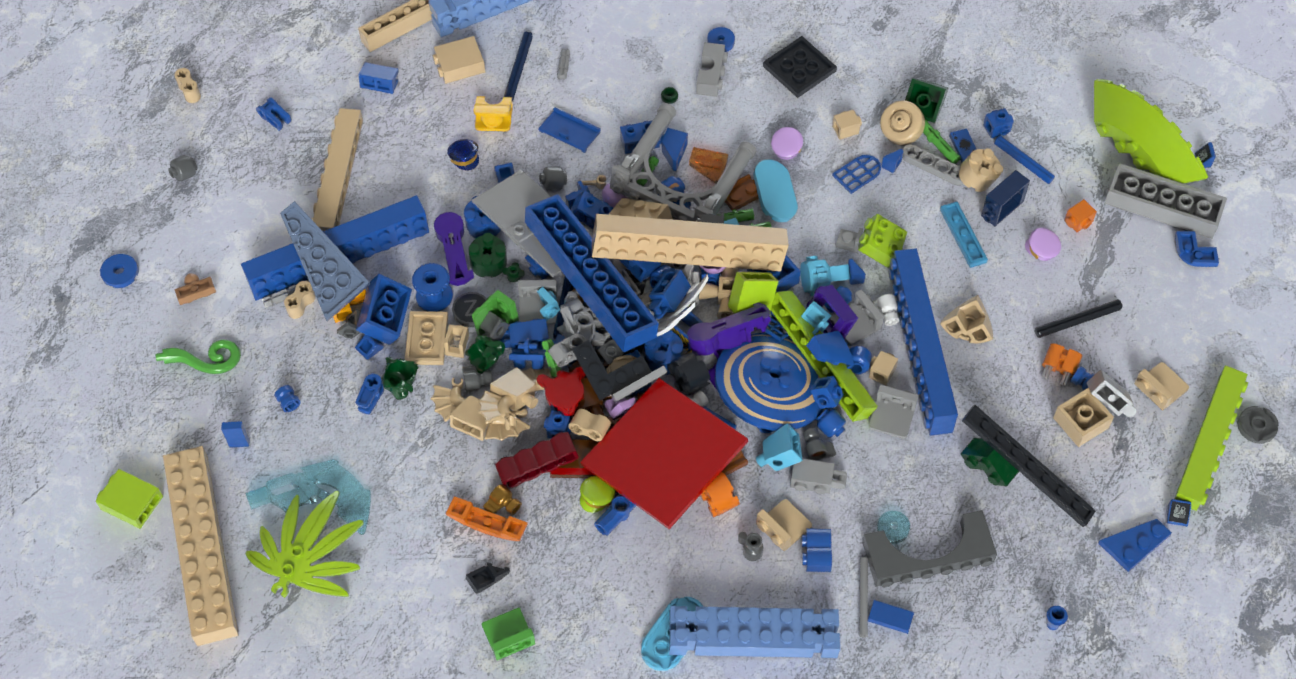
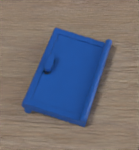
(564, 125)

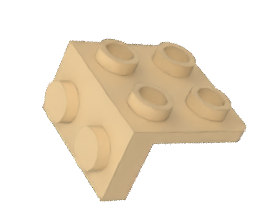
(1161, 385)
(783, 524)

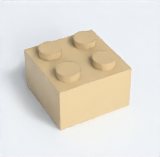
(1083, 417)

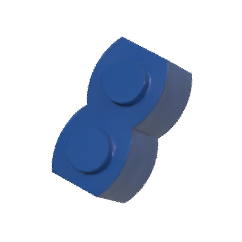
(818, 550)

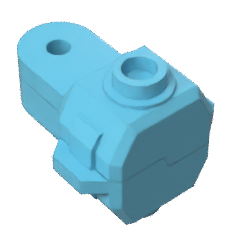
(818, 273)

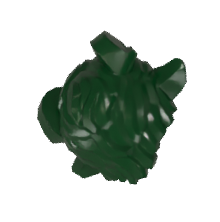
(484, 352)
(399, 377)

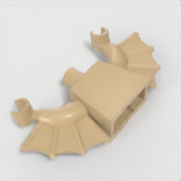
(511, 392)
(466, 418)

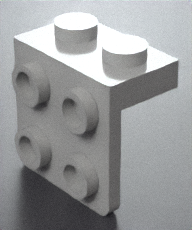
(530, 301)
(869, 318)
(893, 411)

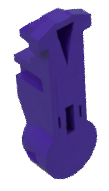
(449, 231)
(729, 331)

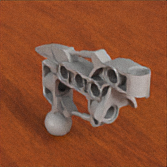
(577, 333)

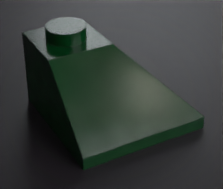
(927, 97)

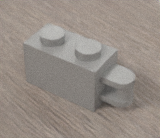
(1111, 394)
(817, 476)

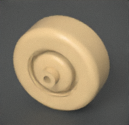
(902, 122)

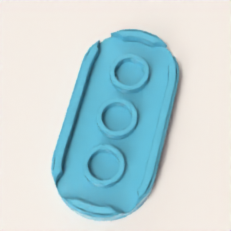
(775, 190)
(656, 642)

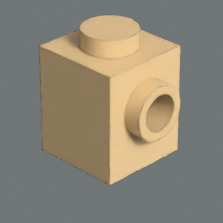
(846, 124)
(883, 367)

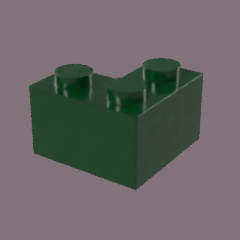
(983, 457)

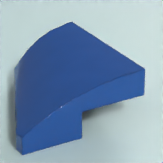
(831, 348)

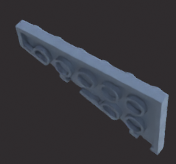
(327, 268)

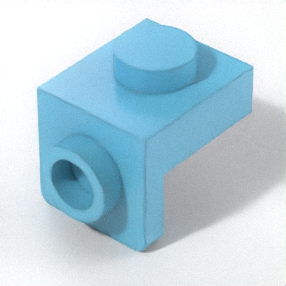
(551, 306)
(817, 317)

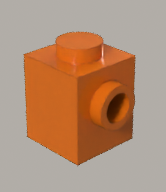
(1080, 216)

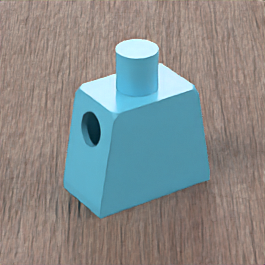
(781, 449)

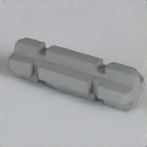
(563, 64)
(278, 297)

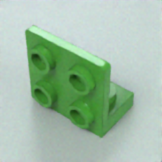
(498, 304)
(508, 633)

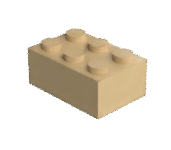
(641, 208)

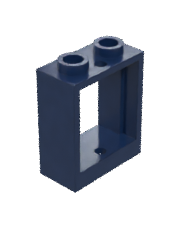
(1005, 198)

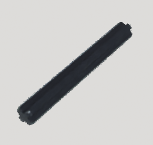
(1078, 318)

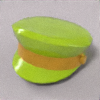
(595, 494)

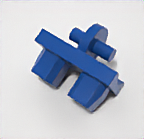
(525, 352)

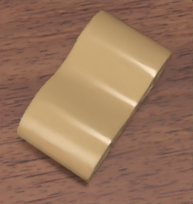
(187, 85)
(297, 302)
(589, 424)

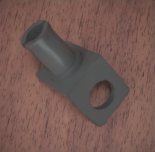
(494, 326)

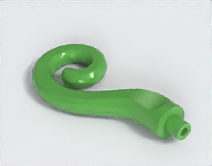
(178, 355)

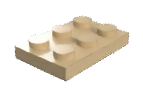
(426, 337)

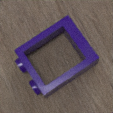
(846, 316)

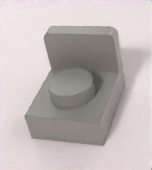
(849, 240)

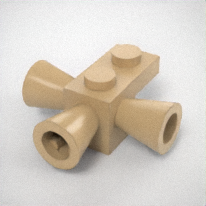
(722, 291)

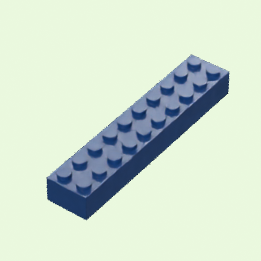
(355, 239)
(592, 277)
(923, 343)

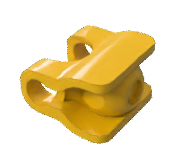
(493, 116)

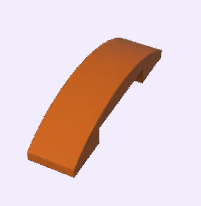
(485, 521)

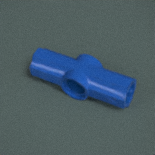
(612, 517)

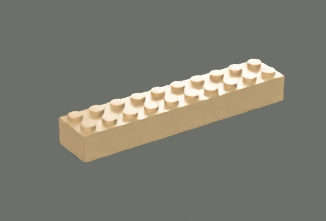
(689, 242)
(200, 546)

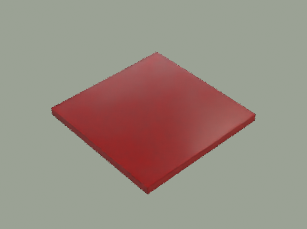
(664, 453)

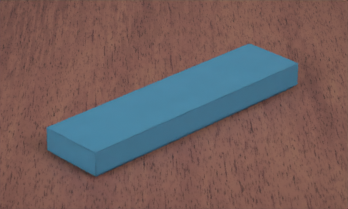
(963, 234)

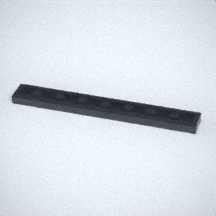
(1028, 465)

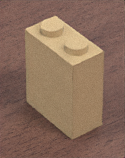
(458, 60)

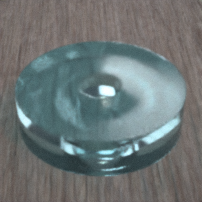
(899, 520)

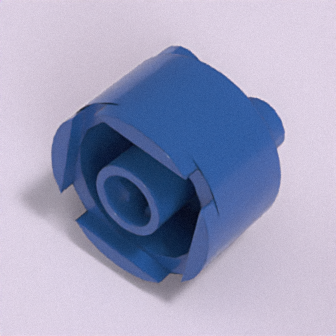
(477, 222)
(663, 350)

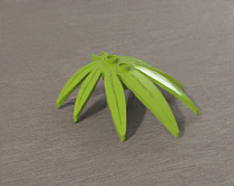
(295, 559)

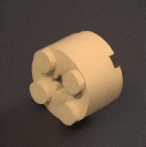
(980, 169)

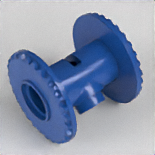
(432, 287)

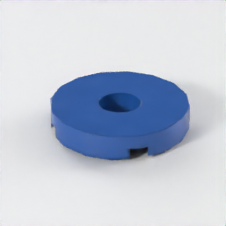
(116, 262)

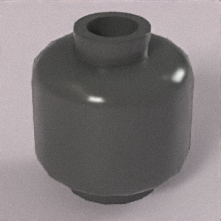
(182, 168)
(553, 178)

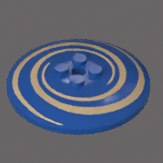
(756, 396)

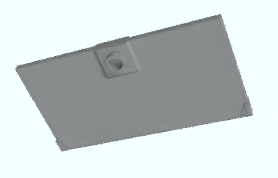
(506, 208)

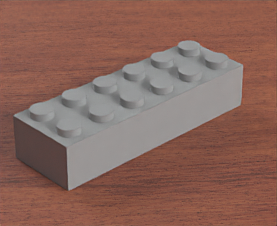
(1166, 200)

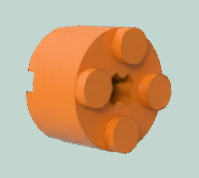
(720, 496)

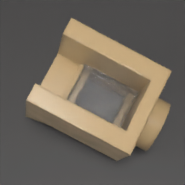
(456, 340)

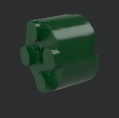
(487, 255)

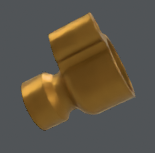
(500, 498)

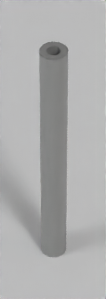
(863, 619)

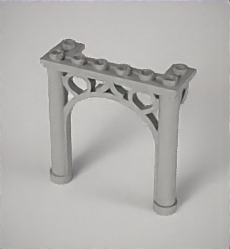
(625, 176)

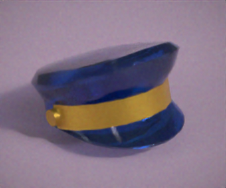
(464, 154)

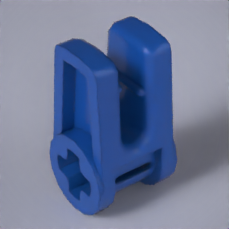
(269, 110)
(369, 393)

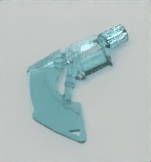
(353, 500)

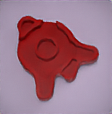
(564, 390)

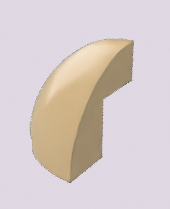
(969, 322)

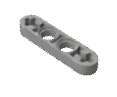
(932, 167)

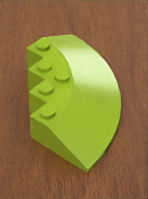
(1144, 133)

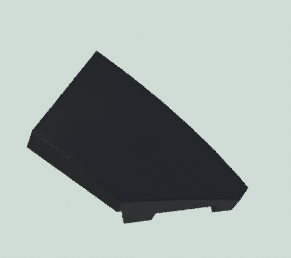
(485, 577)

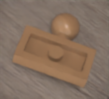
(194, 289)

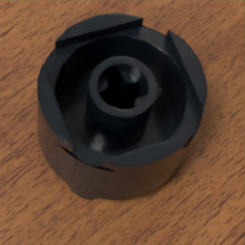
(689, 373)

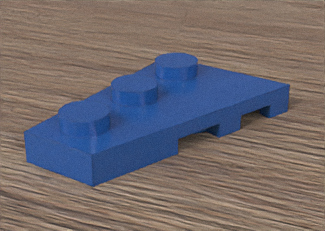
(1135, 543)

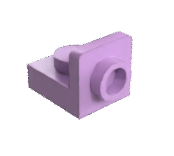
(619, 408)

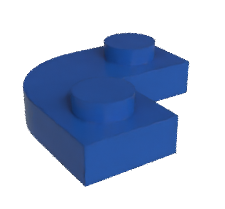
(1192, 254)

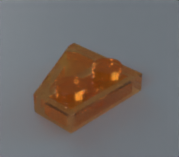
(708, 163)

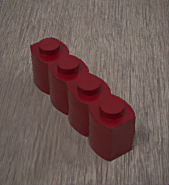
(534, 461)

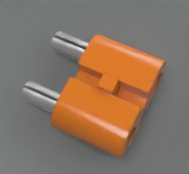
(1061, 360)

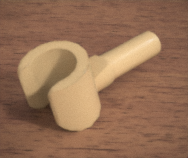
(600, 182)

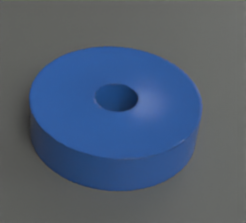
(722, 36)

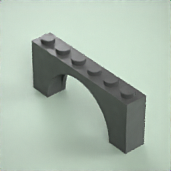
(893, 566)

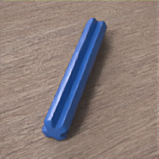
(1024, 159)

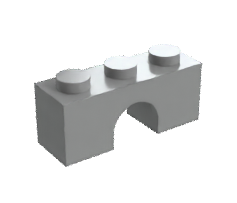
(710, 80)

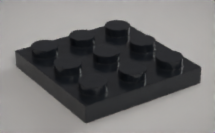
(799, 66)

